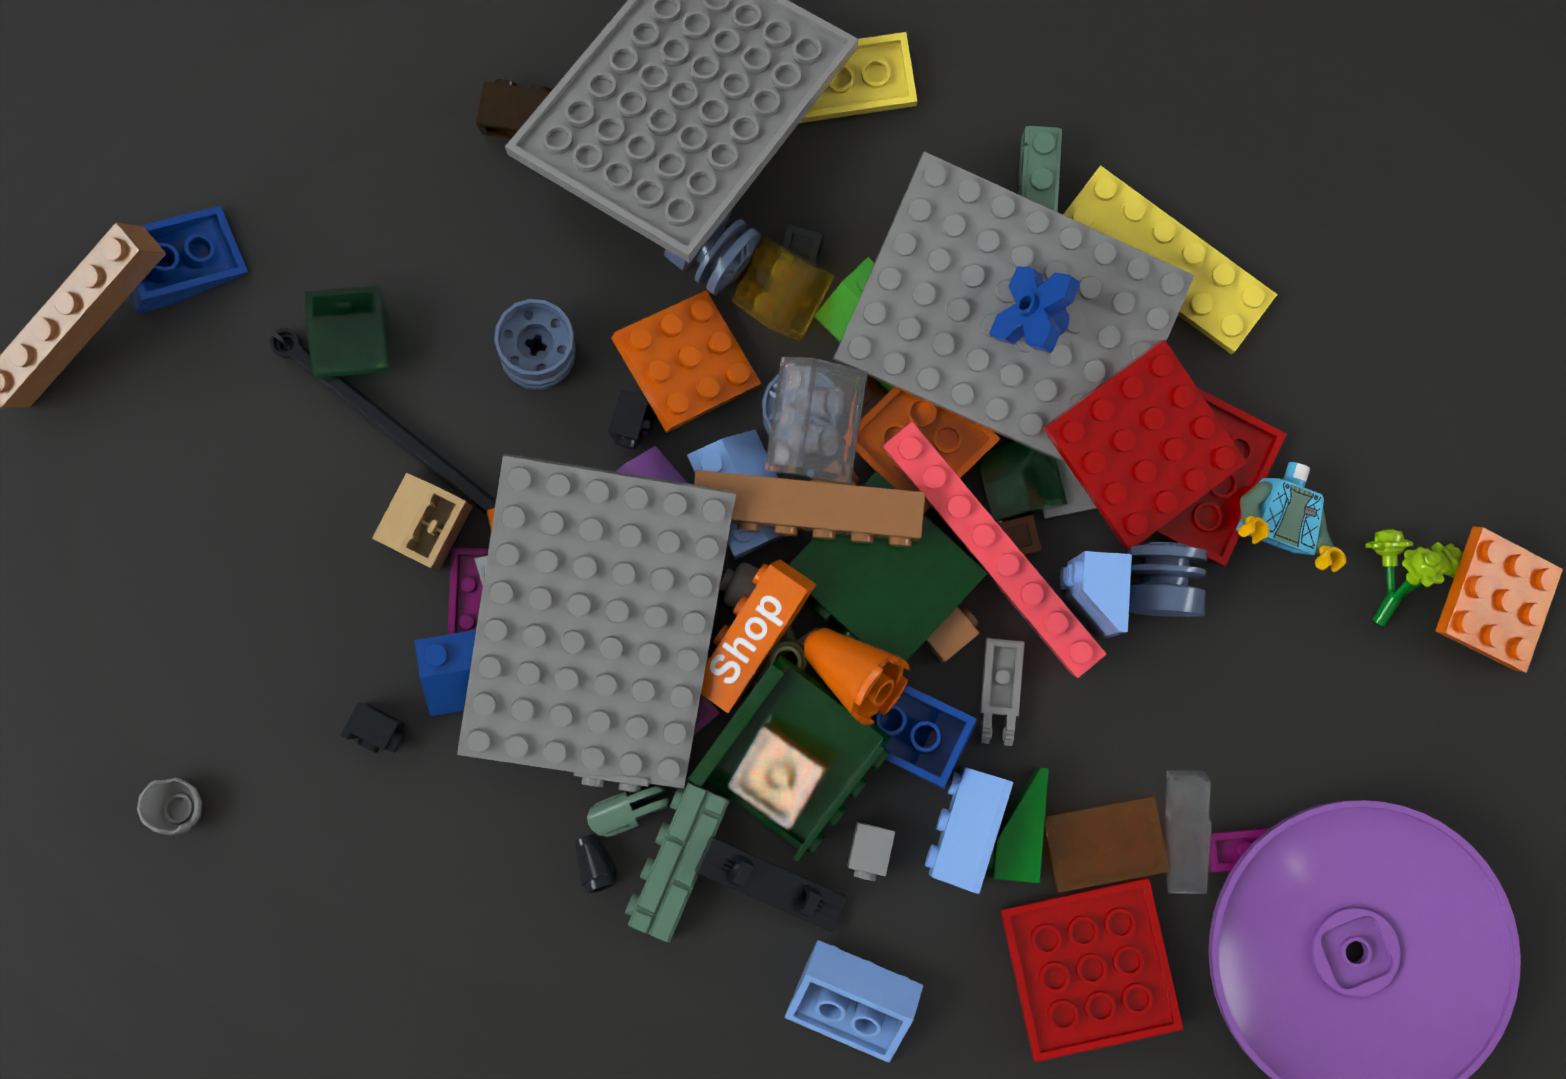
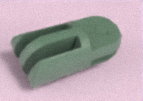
(618, 813)

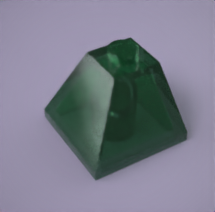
(1020, 481)

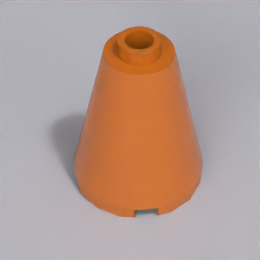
(856, 672)

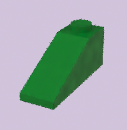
(1020, 836)

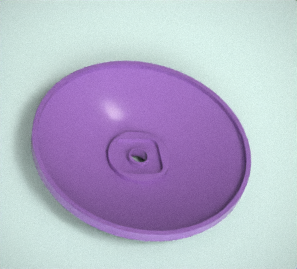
(1432, 932)

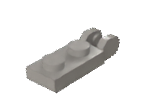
(1001, 686)

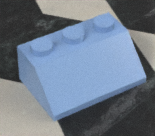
(744, 456)
(1099, 590)
(968, 829)
(854, 1001)

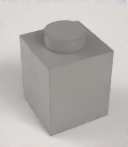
(870, 851)

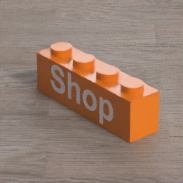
(754, 633)

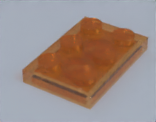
(1105, 844)

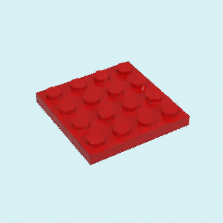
(1145, 445)
(1214, 517)
(1091, 969)

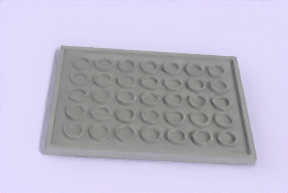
(681, 110)
(948, 277)
(595, 621)

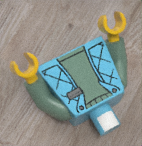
(1289, 517)

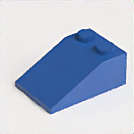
(197, 258)
(925, 736)

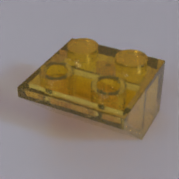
(782, 289)

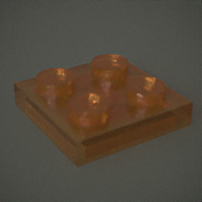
(778, 776)

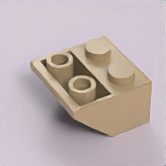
(422, 522)

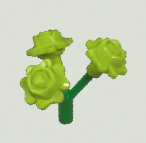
(1423, 566)

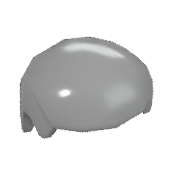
(169, 806)

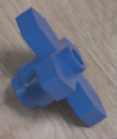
(1038, 310)

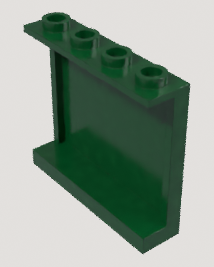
(886, 591)
(815, 721)

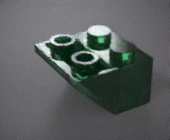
(347, 331)

